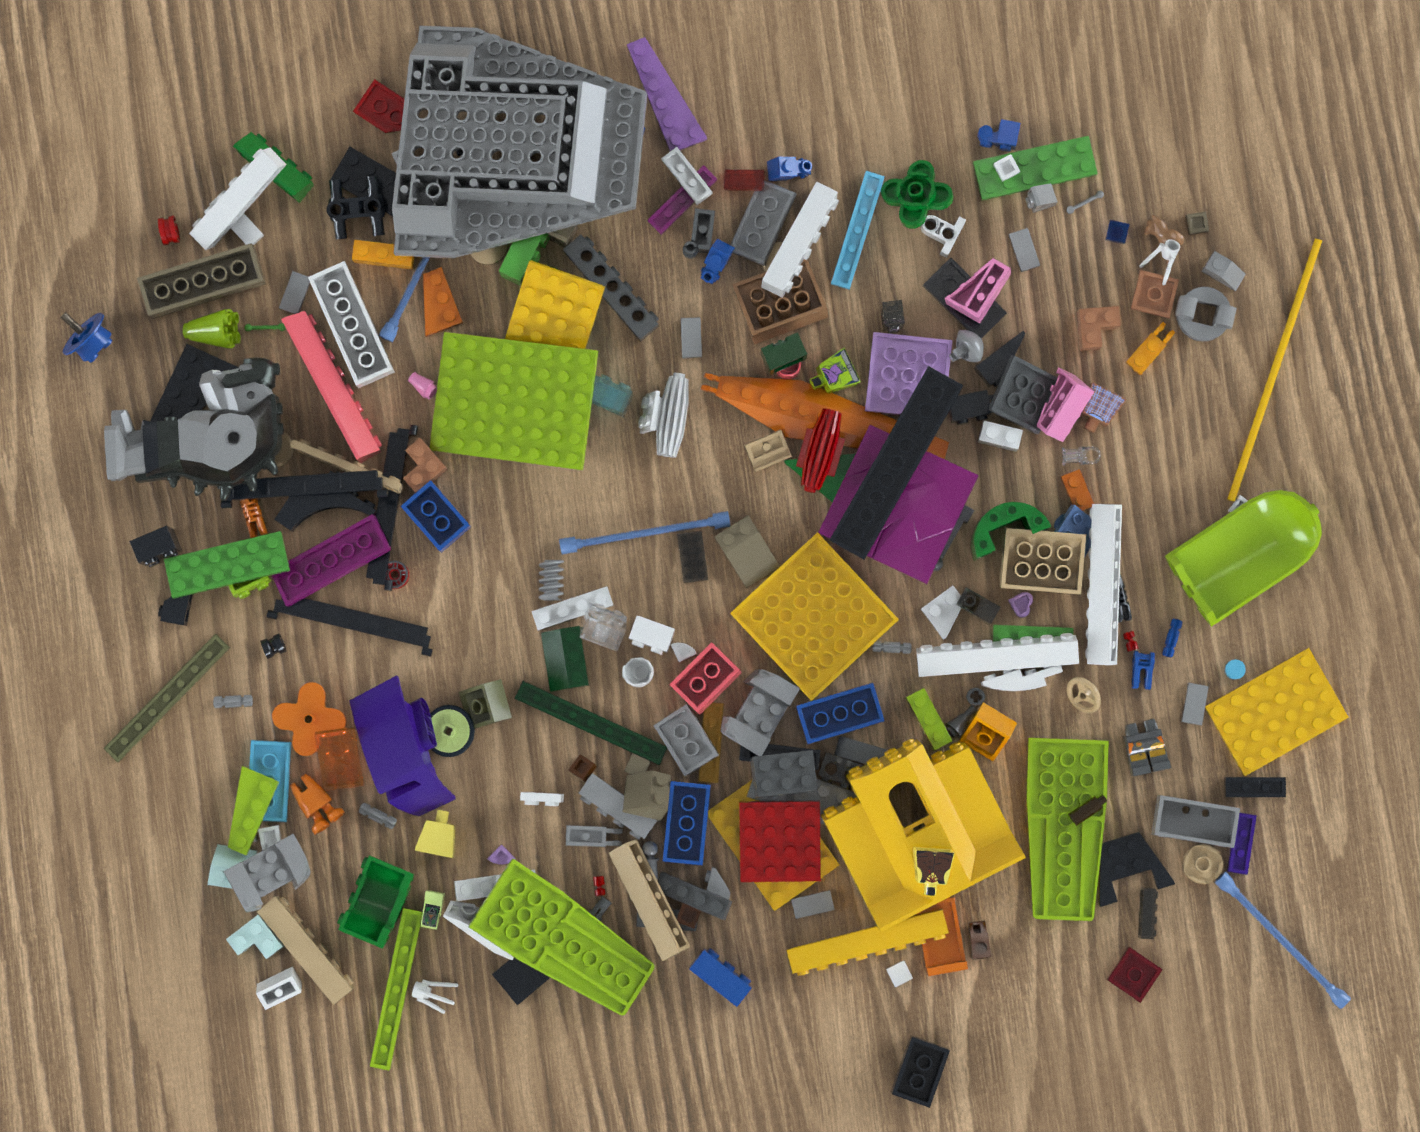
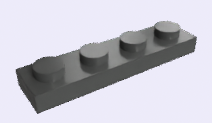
(694, 896)

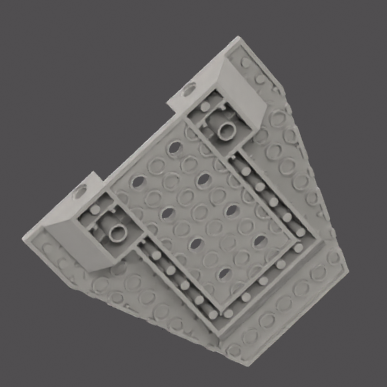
(479, 203)

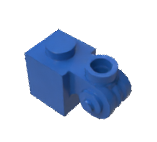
(1004, 138)
(787, 168)
(716, 261)

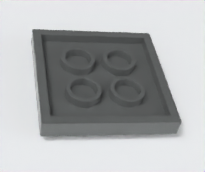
(1022, 393)

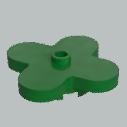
(917, 194)

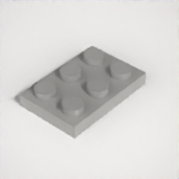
(686, 740)

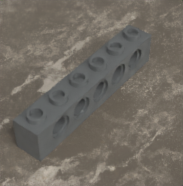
(641, 328)

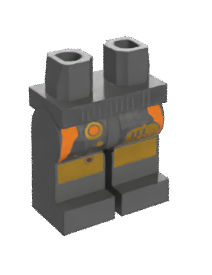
(1145, 742)

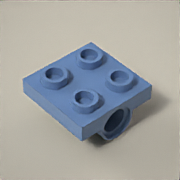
(1075, 522)

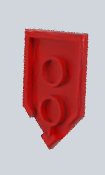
(381, 108)

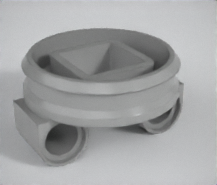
(1223, 315)

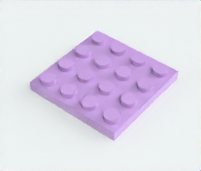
(898, 366)

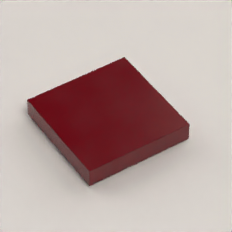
(1134, 974)

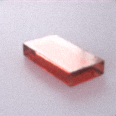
(744, 180)

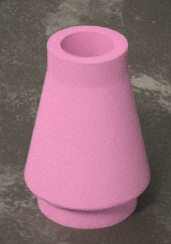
(425, 386)

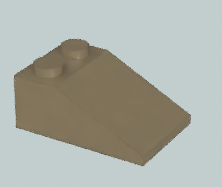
(747, 551)

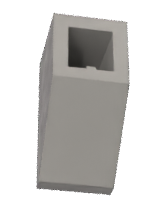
(1041, 197)
(716, 883)

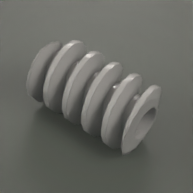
(550, 580)

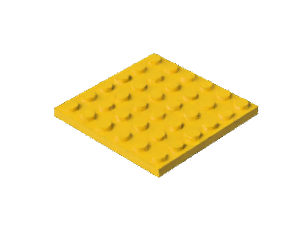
(814, 616)

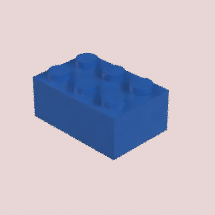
(436, 516)
(721, 976)

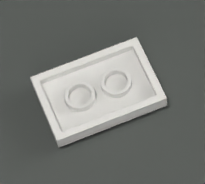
(533, 798)

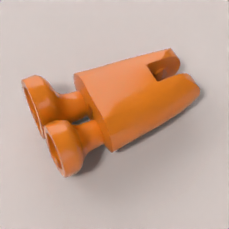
(314, 799)

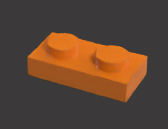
(1077, 490)

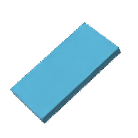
(273, 761)

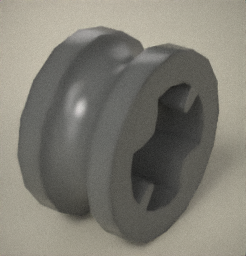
(980, 693)

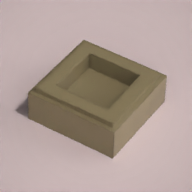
(1197, 223)
(637, 764)

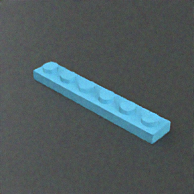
(857, 230)

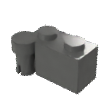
(701, 233)

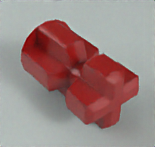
(1131, 644)
(599, 882)

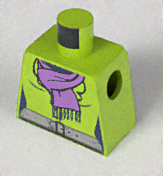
(835, 373)

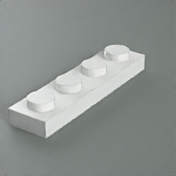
(570, 608)

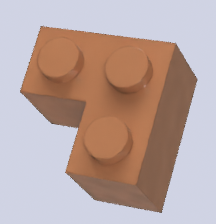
(1091, 323)
(428, 466)

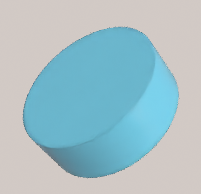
(1235, 669)

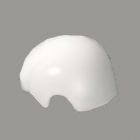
(638, 672)

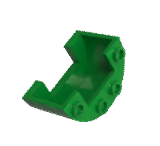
(1000, 516)
(377, 901)

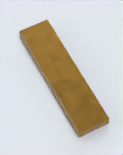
(712, 725)

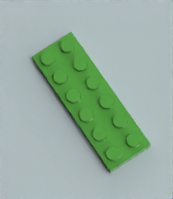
(1037, 166)
(226, 564)

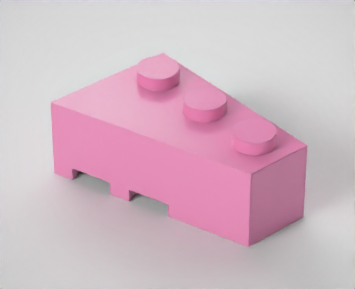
(980, 291)

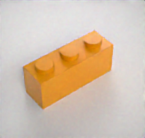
(379, 254)

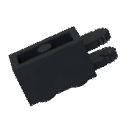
(971, 406)

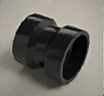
(277, 644)

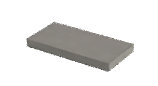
(762, 222)

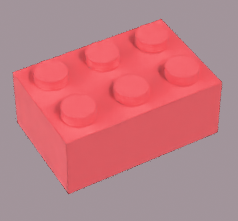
(705, 678)

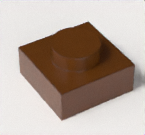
(582, 768)
(688, 915)

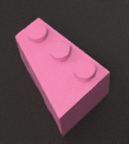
(1065, 405)

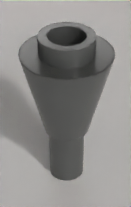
(957, 725)

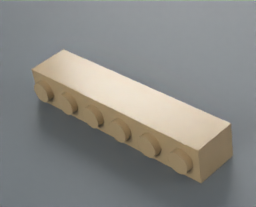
(649, 899)
(305, 949)

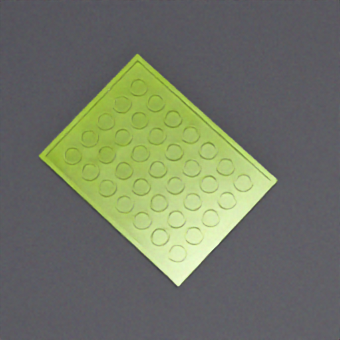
(513, 400)

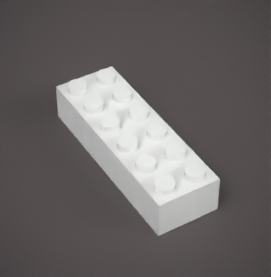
(351, 324)

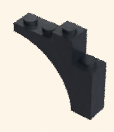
(302, 507)

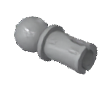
(650, 849)

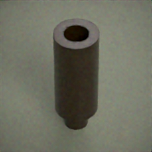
(1087, 810)

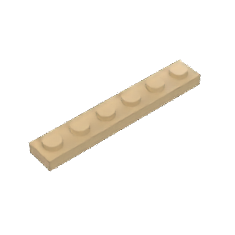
(339, 462)

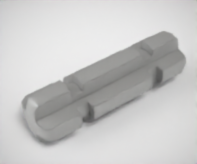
(892, 647)
(233, 701)
(377, 815)

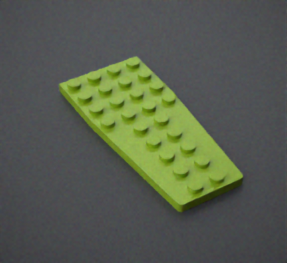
(1063, 855)
(561, 939)

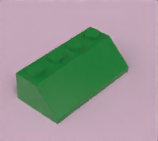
(289, 179)

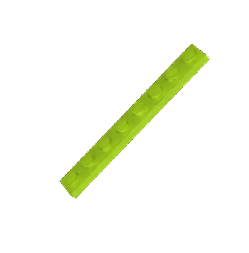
(396, 989)

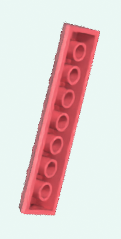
(331, 385)

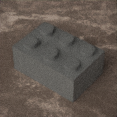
(783, 774)

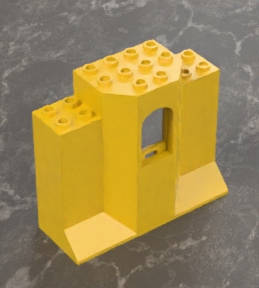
(960, 819)

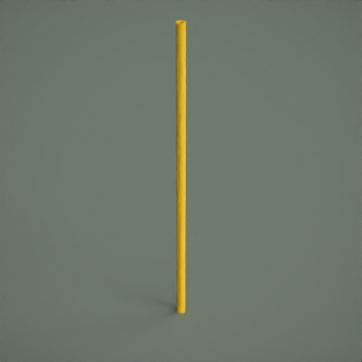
(1274, 370)

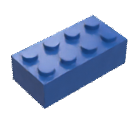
(840, 713)
(686, 823)

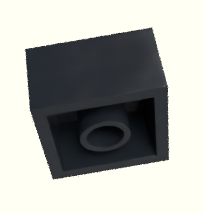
(156, 546)

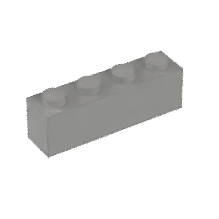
(611, 802)

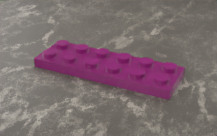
(331, 560)

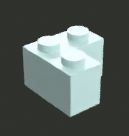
(256, 933)

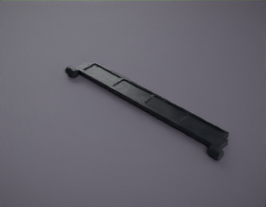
(309, 485)
(388, 506)
(356, 621)

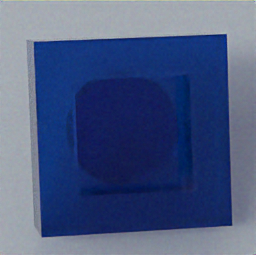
(1117, 232)

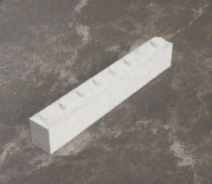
(1104, 584)
(997, 655)

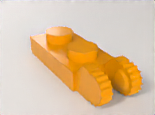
(1148, 350)

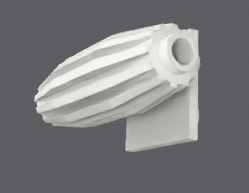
(666, 415)

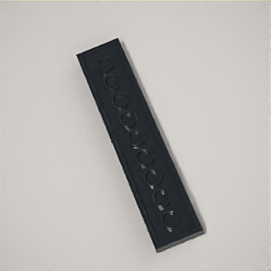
(896, 463)

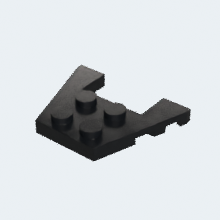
(1125, 858)

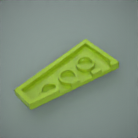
(251, 805)

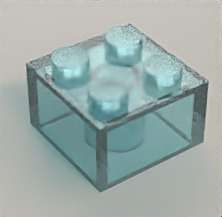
(611, 396)

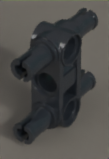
(356, 207)

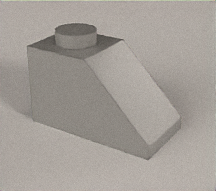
(1223, 271)

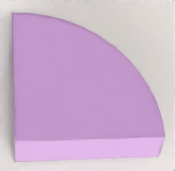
(501, 856)

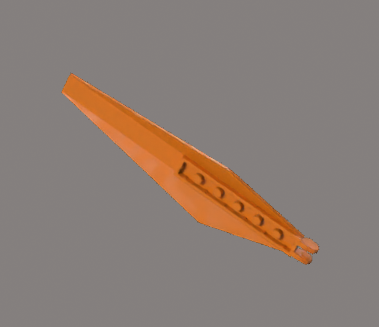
(796, 406)

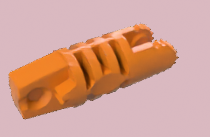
(253, 515)

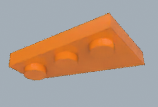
(439, 303)

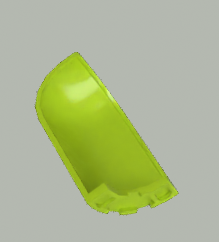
(1246, 552)

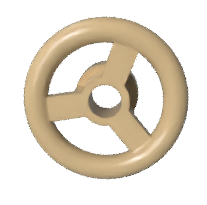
(1087, 692)

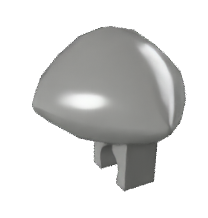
(968, 347)

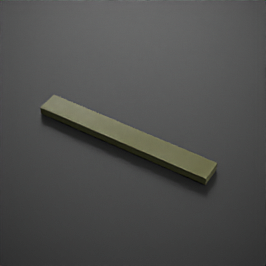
(166, 698)

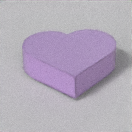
(1021, 603)

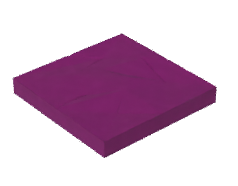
(923, 515)

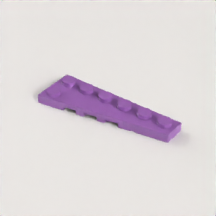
(669, 107)

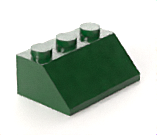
(565, 659)

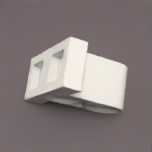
(940, 226)

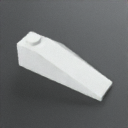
(461, 916)

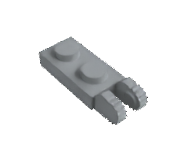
(590, 836)

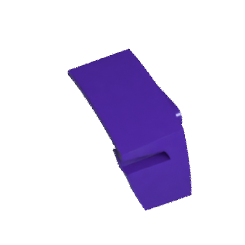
(397, 748)

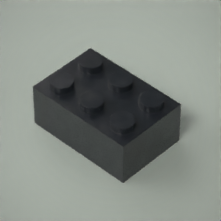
(920, 1071)

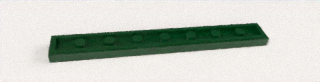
(591, 722)

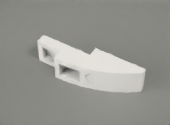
(1014, 681)
(475, 887)

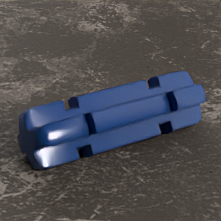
(1172, 638)

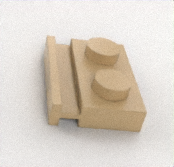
(768, 450)

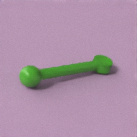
(248, 327)

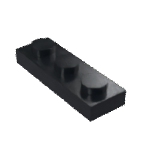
(1255, 786)

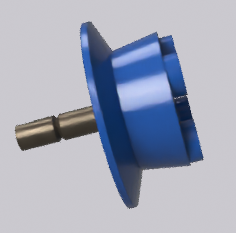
(87, 338)

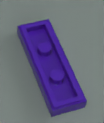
(1240, 855)

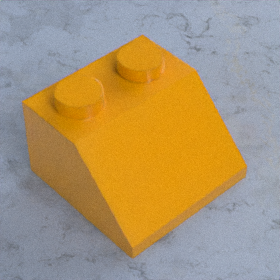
(988, 731)

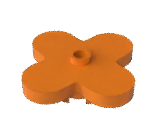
(292, 717)

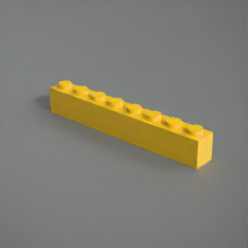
(867, 941)

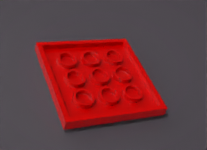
(780, 841)

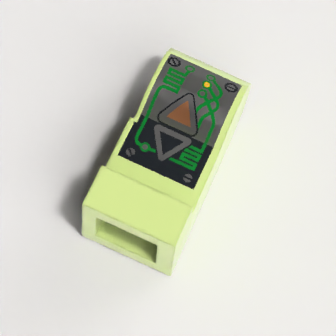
(432, 909)

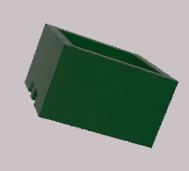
(783, 353)

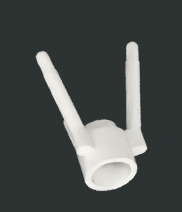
(1169, 252)
(422, 992)

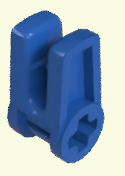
(1138, 665)

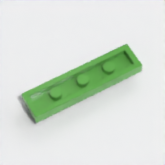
(1017, 632)

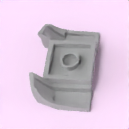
(760, 711)
(268, 872)

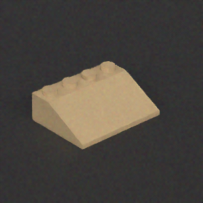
(1042, 561)

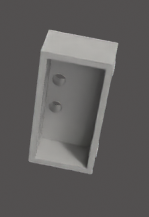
(1215, 829)

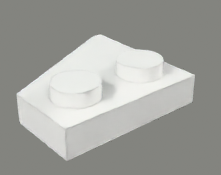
(943, 611)

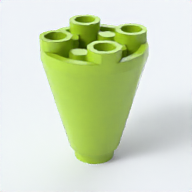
(214, 329)

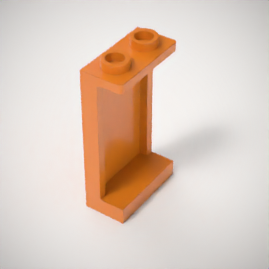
(947, 953)

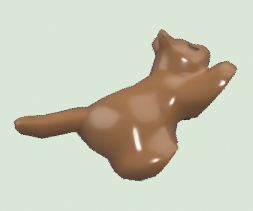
(1160, 229)

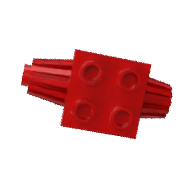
(821, 450)

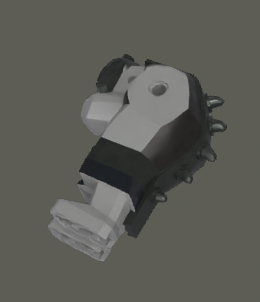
(206, 446)

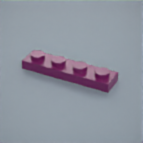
(677, 204)

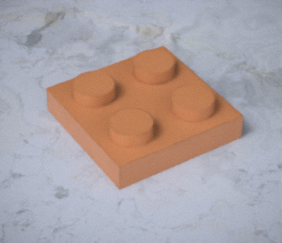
(1152, 296)

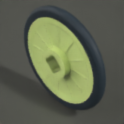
(462, 733)

